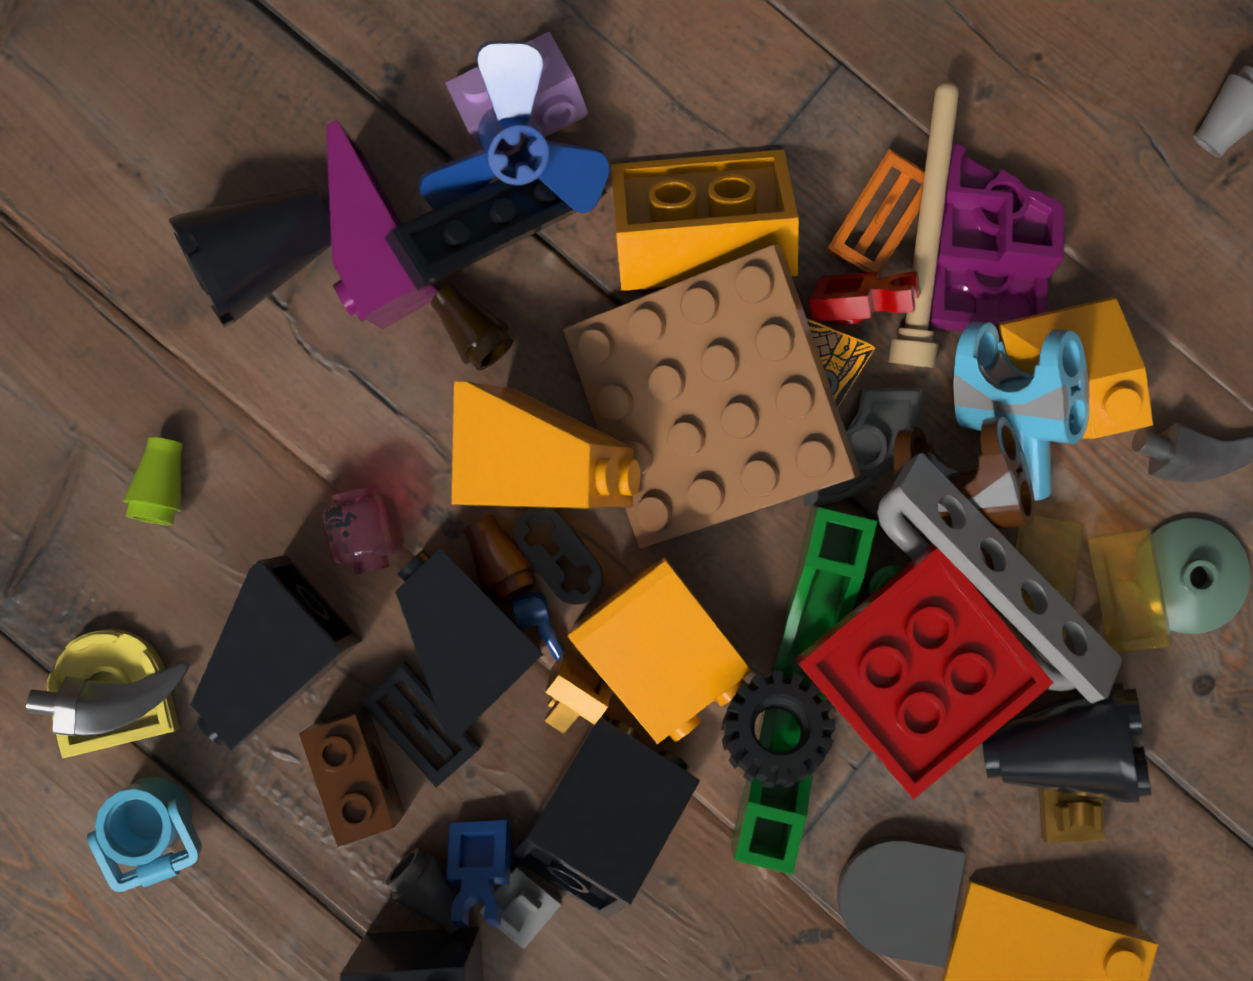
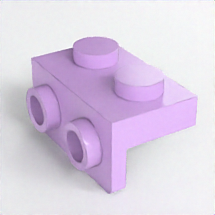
(555, 104)

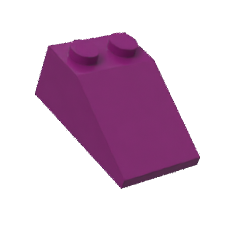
(360, 218)

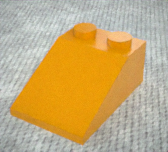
(1034, 939)

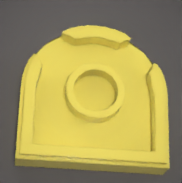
(117, 659)

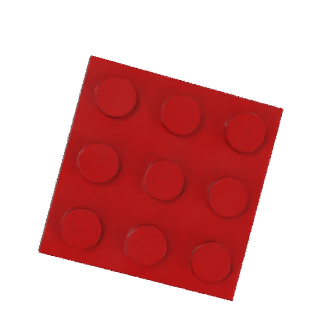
(924, 670)

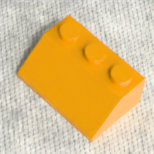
(700, 214)

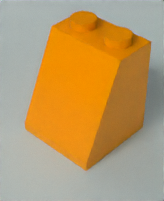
(533, 455)
(661, 652)

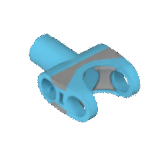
(1038, 406)

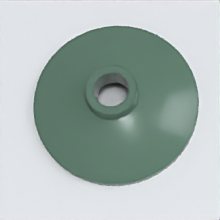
(1203, 543)

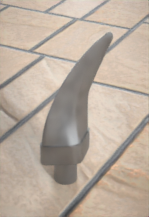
(1189, 456)
(100, 707)

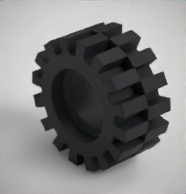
(793, 697)

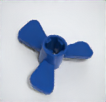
(511, 79)

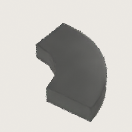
(872, 438)

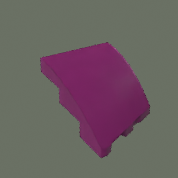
(993, 247)

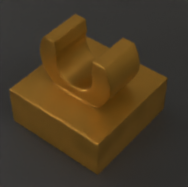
(1070, 817)

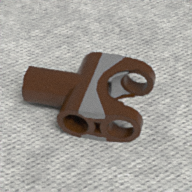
(996, 487)

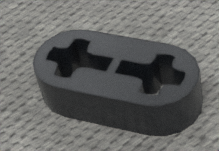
(547, 564)

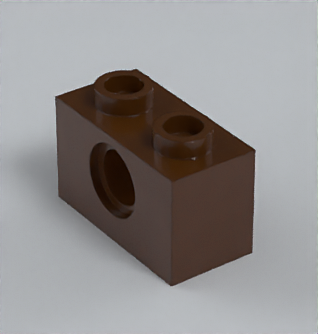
(352, 776)

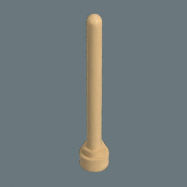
(914, 342)

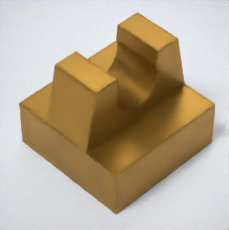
(574, 693)

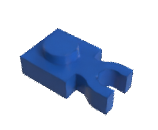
(477, 862)

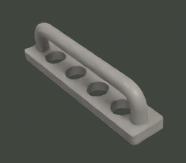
(917, 495)

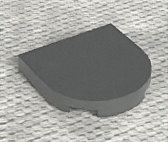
(902, 898)

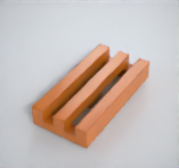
(855, 257)

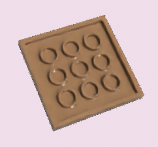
(714, 396)

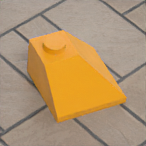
(1114, 365)

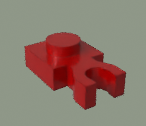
(853, 297)

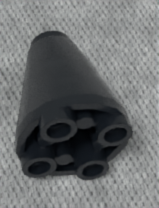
(1074, 748)

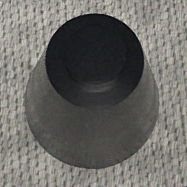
(252, 246)

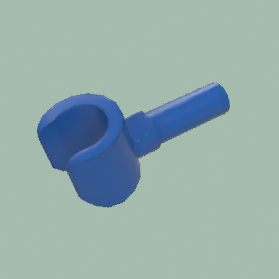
(533, 610)

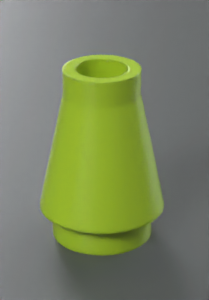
(157, 484)

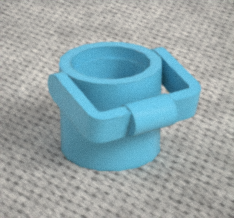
(139, 828)

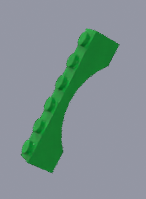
(821, 595)

